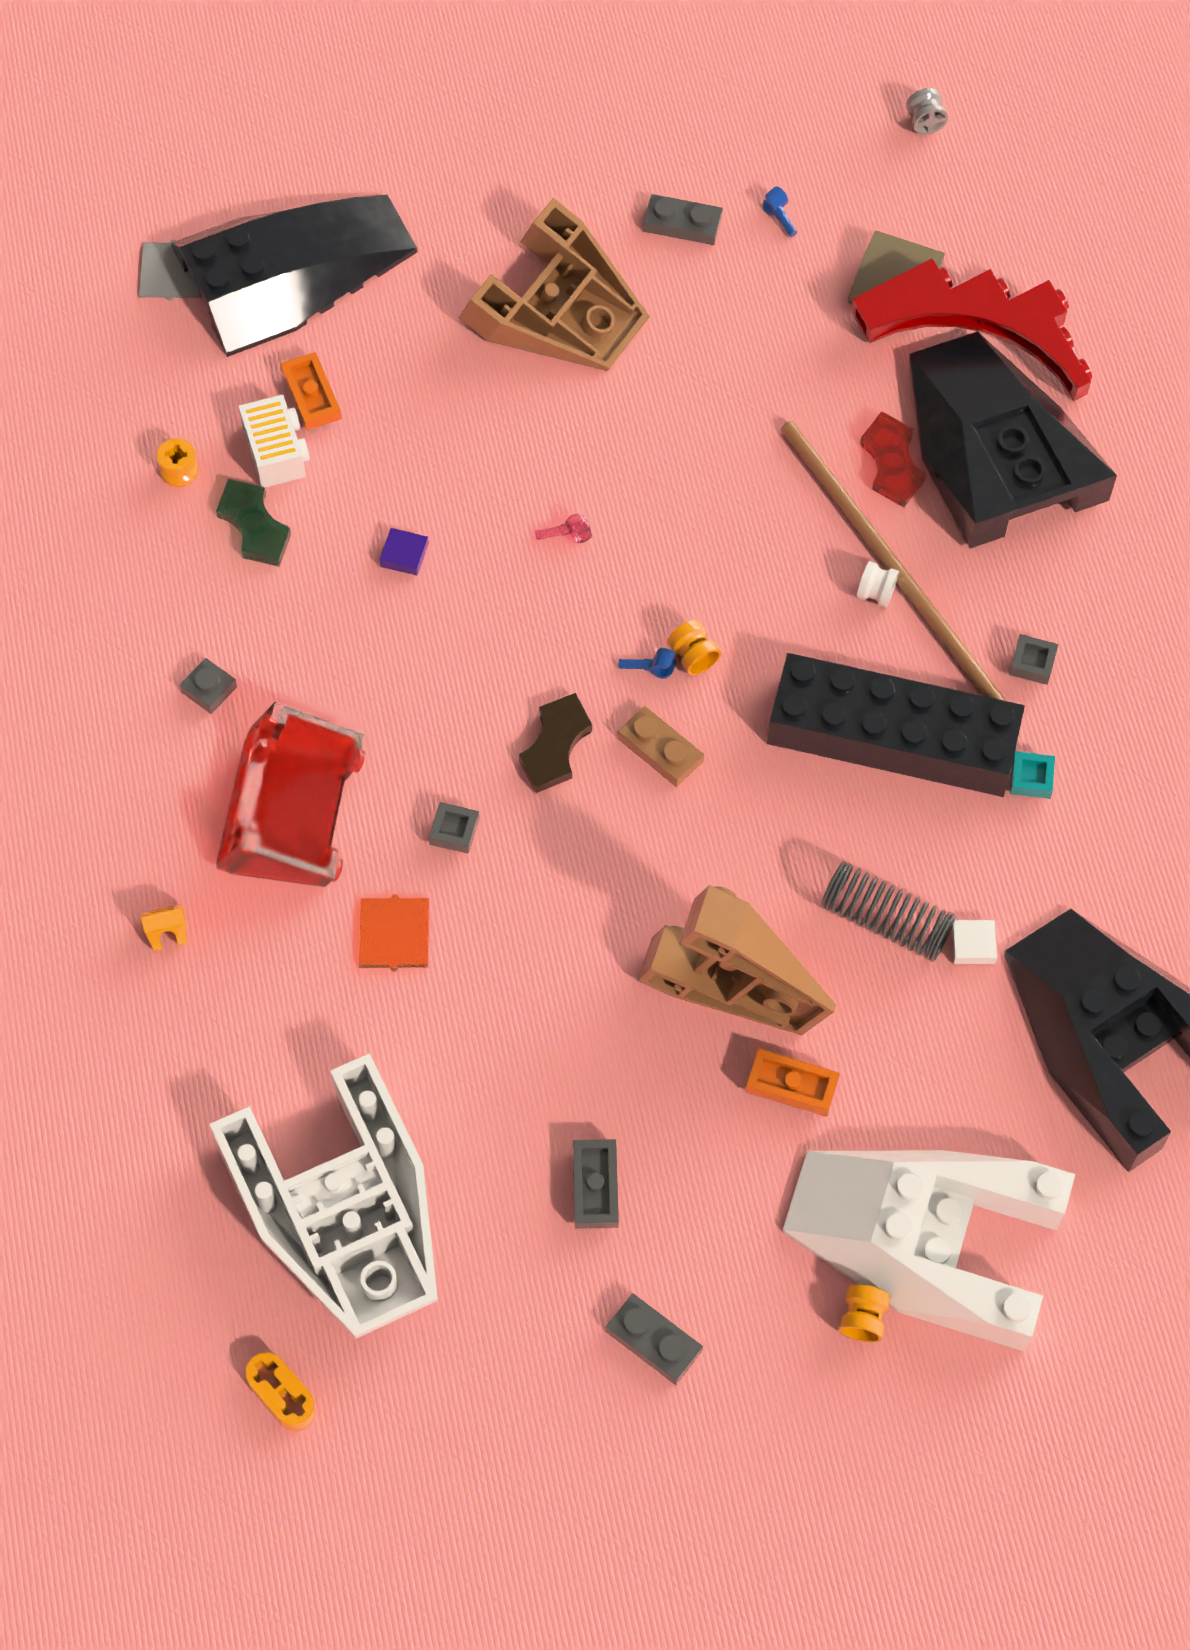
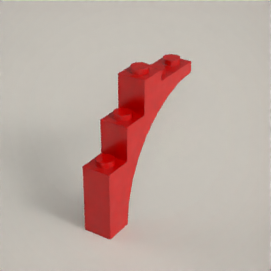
(980, 304)

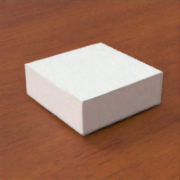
(974, 942)

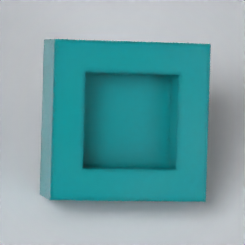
(1032, 775)

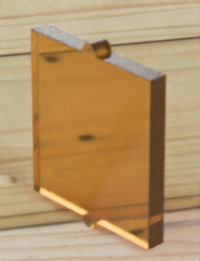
(394, 933)

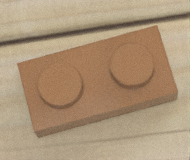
(660, 746)

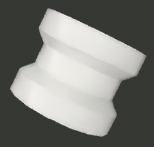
(877, 584)

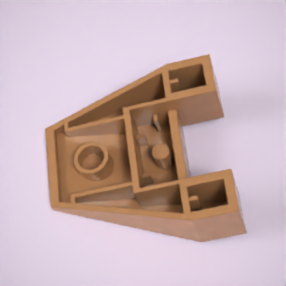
(575, 306)
(734, 965)

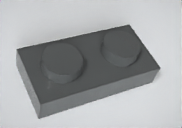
(682, 219)
(595, 1184)
(654, 1339)

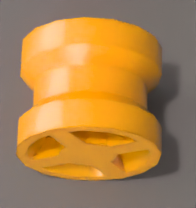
(185, 469)

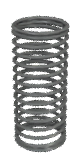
(934, 942)

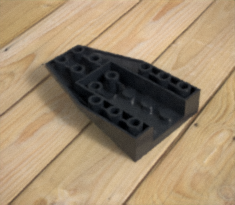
(998, 440)

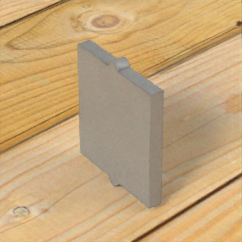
(163, 274)

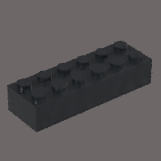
(895, 724)

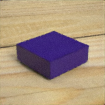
(404, 551)

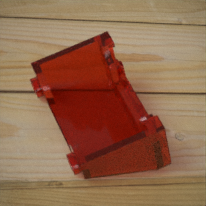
(289, 798)

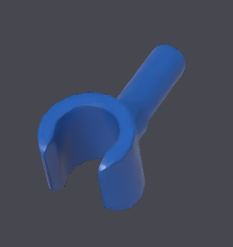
(774, 204)
(661, 666)

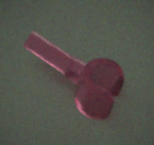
(575, 525)

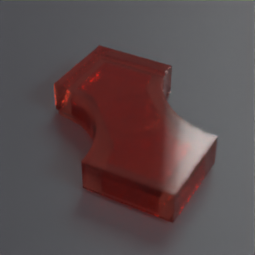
(896, 473)

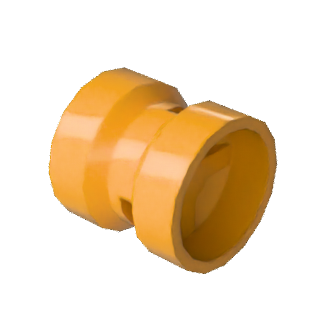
(695, 649)
(864, 1313)

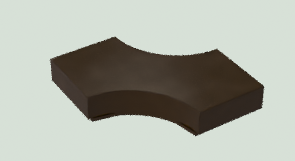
(562, 727)

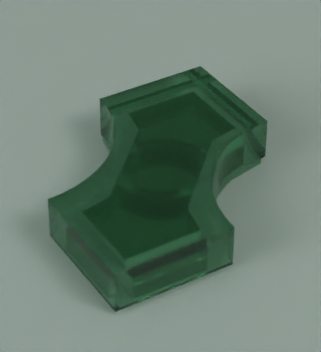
(262, 535)

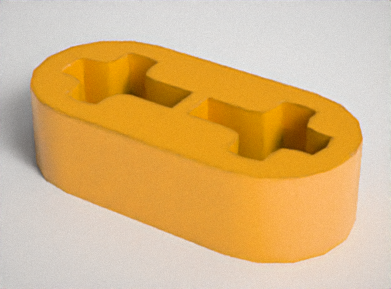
(288, 1384)

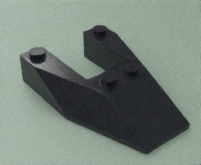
(1094, 1018)

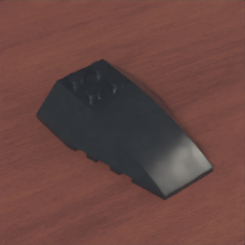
(286, 265)

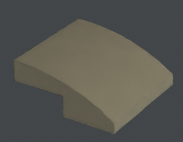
(888, 258)

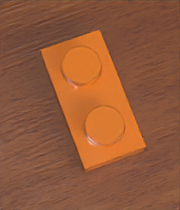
(311, 391)
(792, 1082)

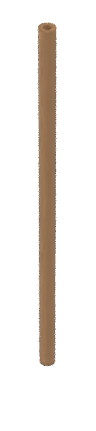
(890, 560)

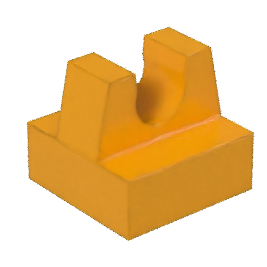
(163, 920)

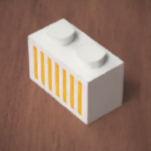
(273, 440)

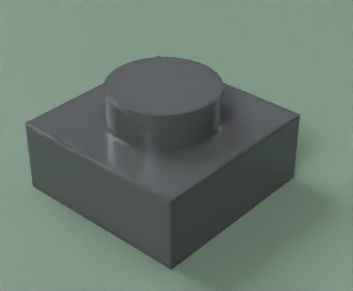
(1033, 659)
(208, 685)
(454, 827)

